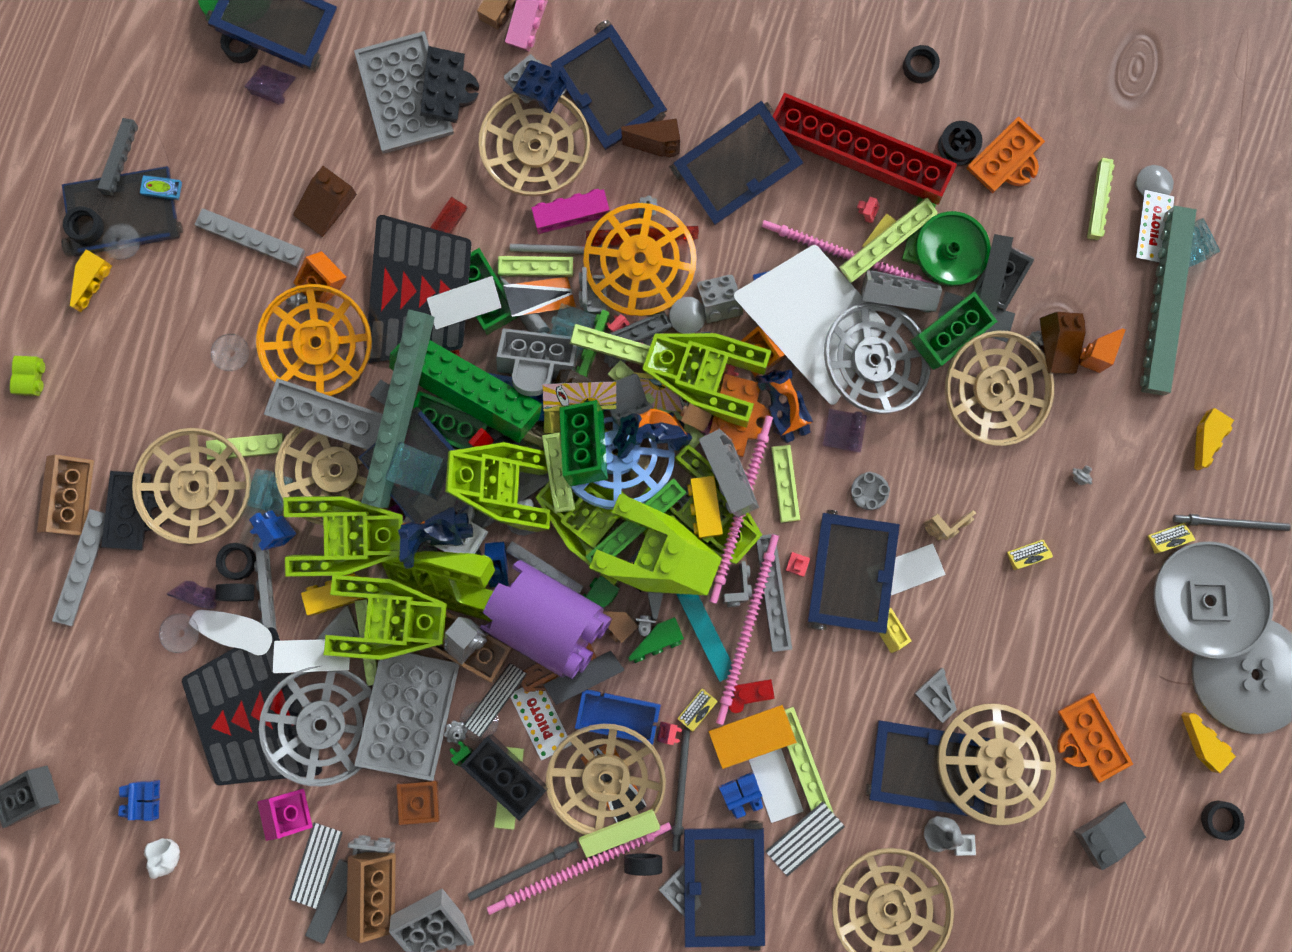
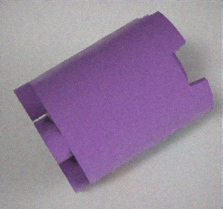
(545, 621)

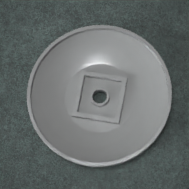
(1239, 595)
(1239, 700)

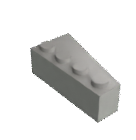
(900, 291)
(729, 473)
(463, 639)

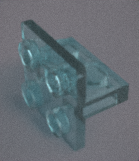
(568, 317)
(265, 493)

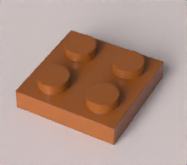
(418, 802)

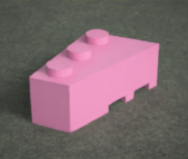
(525, 23)

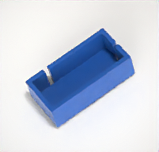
(618, 710)

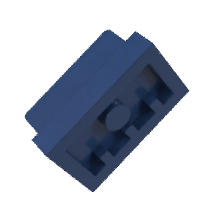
(541, 84)

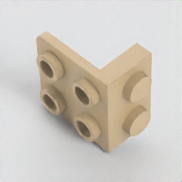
(940, 530)

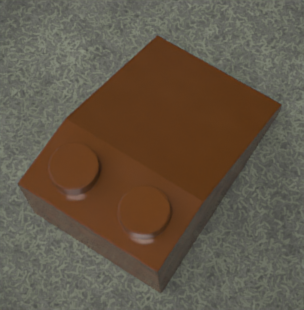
(655, 137)
(324, 201)
(1063, 341)

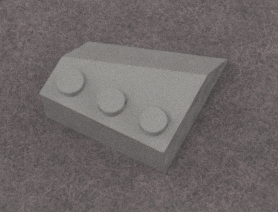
(430, 925)

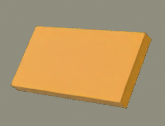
(752, 736)

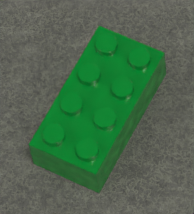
(497, 318)
(952, 330)
(450, 421)
(583, 443)

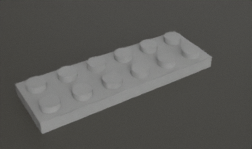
(323, 414)

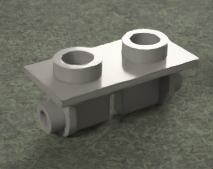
(645, 624)

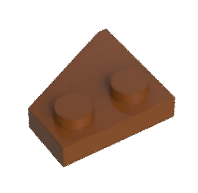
(536, 677)

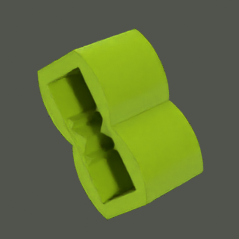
(27, 376)

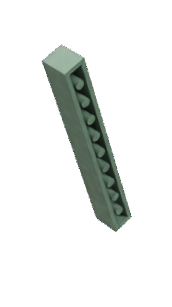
(1168, 300)
(398, 405)

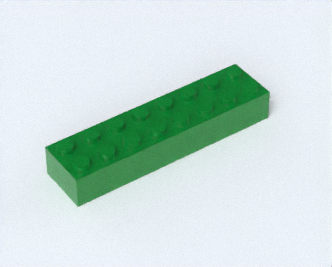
(476, 392)

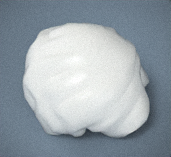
(161, 857)

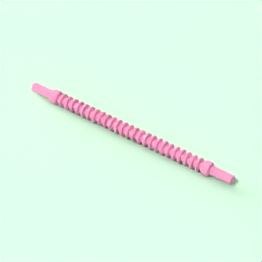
(784, 231)
(720, 579)
(726, 700)
(510, 900)

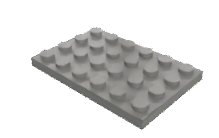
(394, 89)
(407, 715)

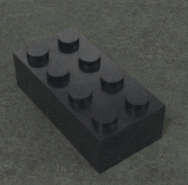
(504, 776)

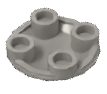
(1154, 179)
(687, 315)
(870, 491)

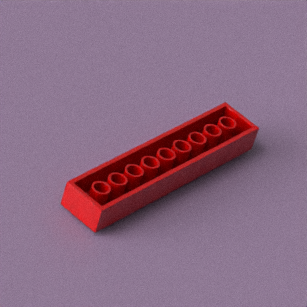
(864, 149)

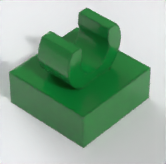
(460, 756)

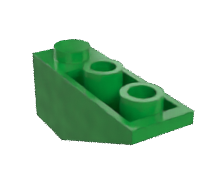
(602, 592)
(662, 635)

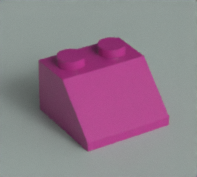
(284, 814)

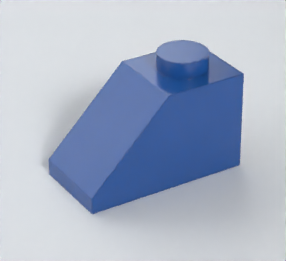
(497, 553)

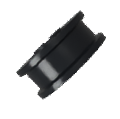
(963, 133)

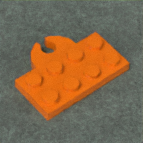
(1007, 157)
(747, 391)
(1092, 739)

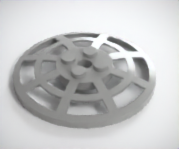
(882, 351)
(306, 727)

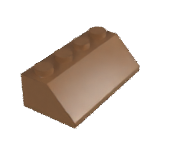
(65, 495)
(370, 895)

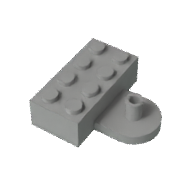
(534, 358)

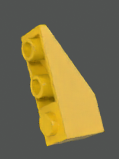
(88, 275)
(1209, 435)
(1207, 747)

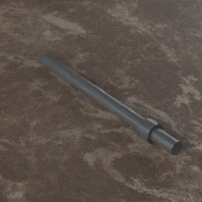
(1195, 520)
(677, 828)
(558, 853)

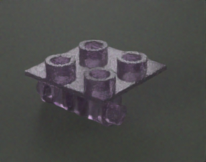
(270, 84)
(845, 430)
(194, 595)

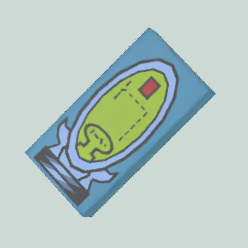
(160, 187)

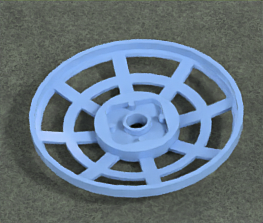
(621, 466)

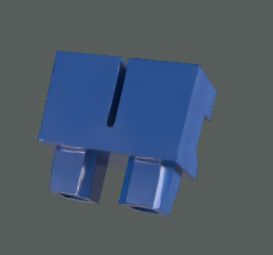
(271, 530)
(750, 792)
(136, 807)

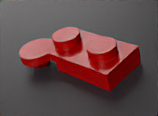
(751, 693)

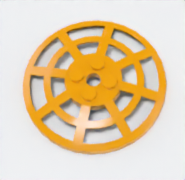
(640, 271)
(307, 331)

